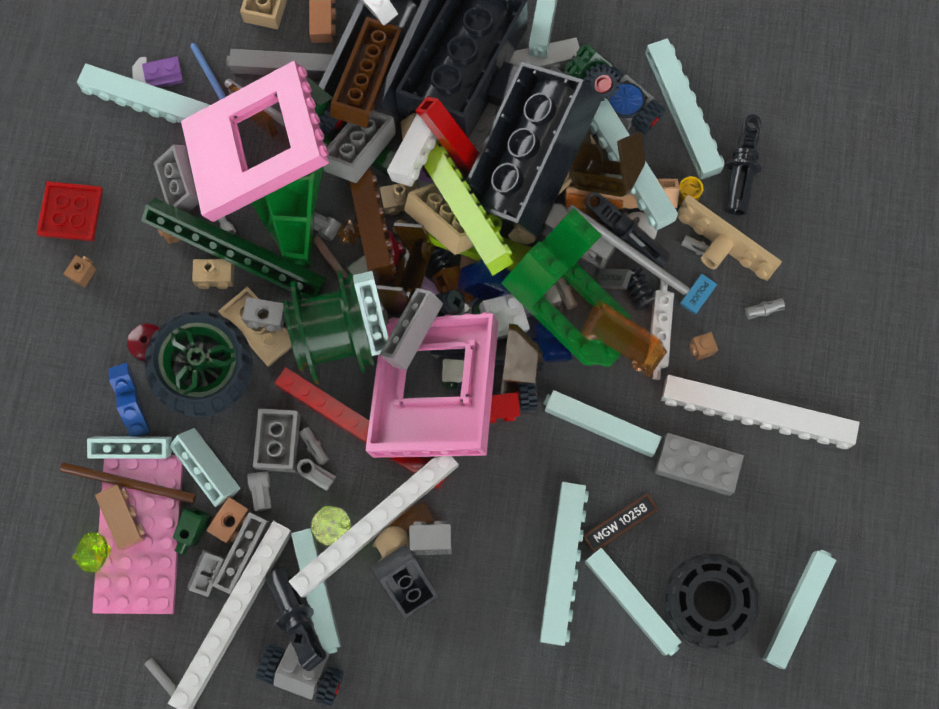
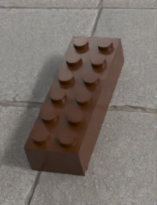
(366, 72)
(373, 228)

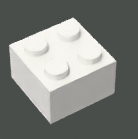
(506, 310)

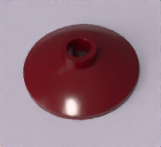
(396, 248)
(135, 338)

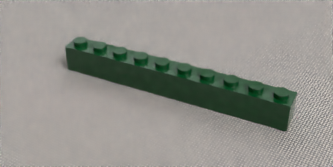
(231, 248)

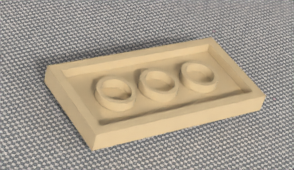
(264, 343)

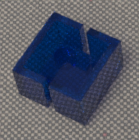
(479, 282)

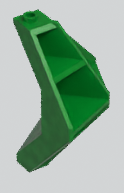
(290, 215)

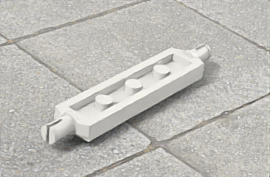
(661, 323)

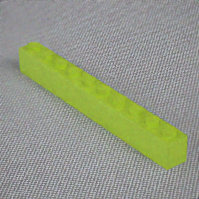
(466, 211)

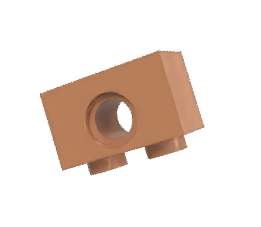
(218, 526)

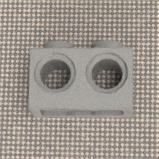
(205, 573)

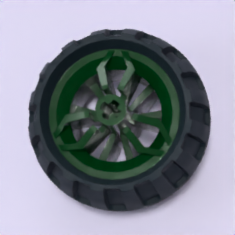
(202, 328)

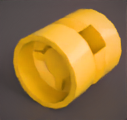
(690, 186)

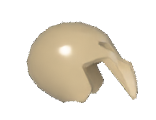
(391, 540)

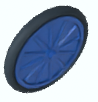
(628, 100)

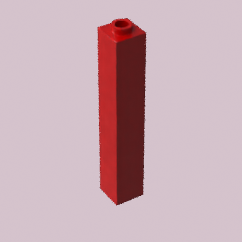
(448, 133)

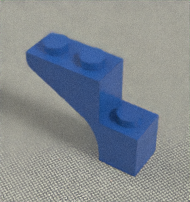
(127, 400)

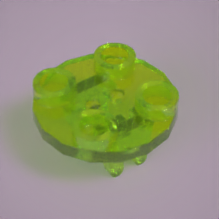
(322, 521)
(92, 552)

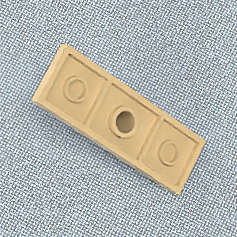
(726, 240)

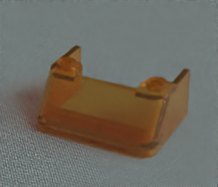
(624, 336)

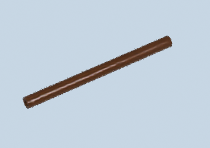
(127, 482)

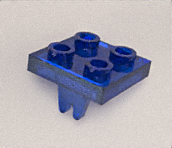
(551, 347)

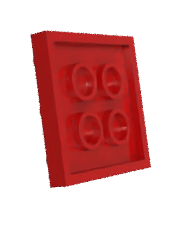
(70, 211)

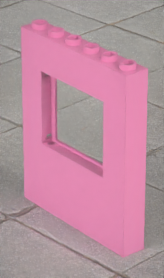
(218, 152)
(440, 423)

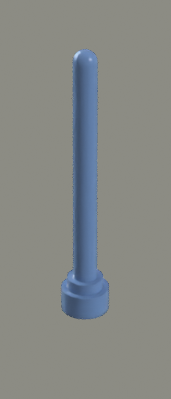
(207, 70)

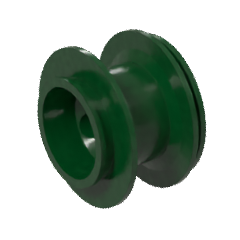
(327, 327)

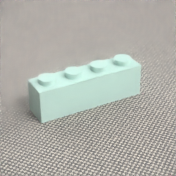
(371, 311)
(129, 447)
(204, 467)

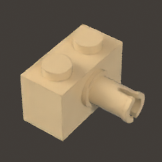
(395, 197)
(213, 273)

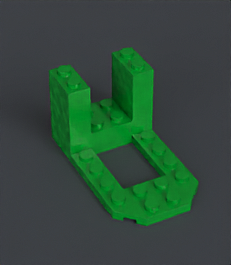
(545, 267)

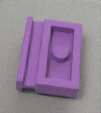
(163, 72)

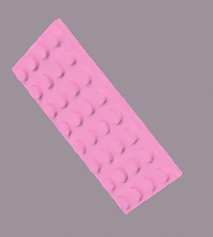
(145, 574)

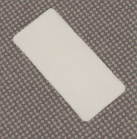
(137, 69)

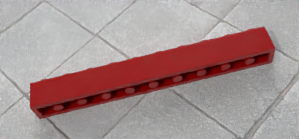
(339, 415)

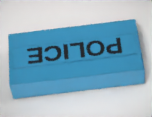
(698, 294)

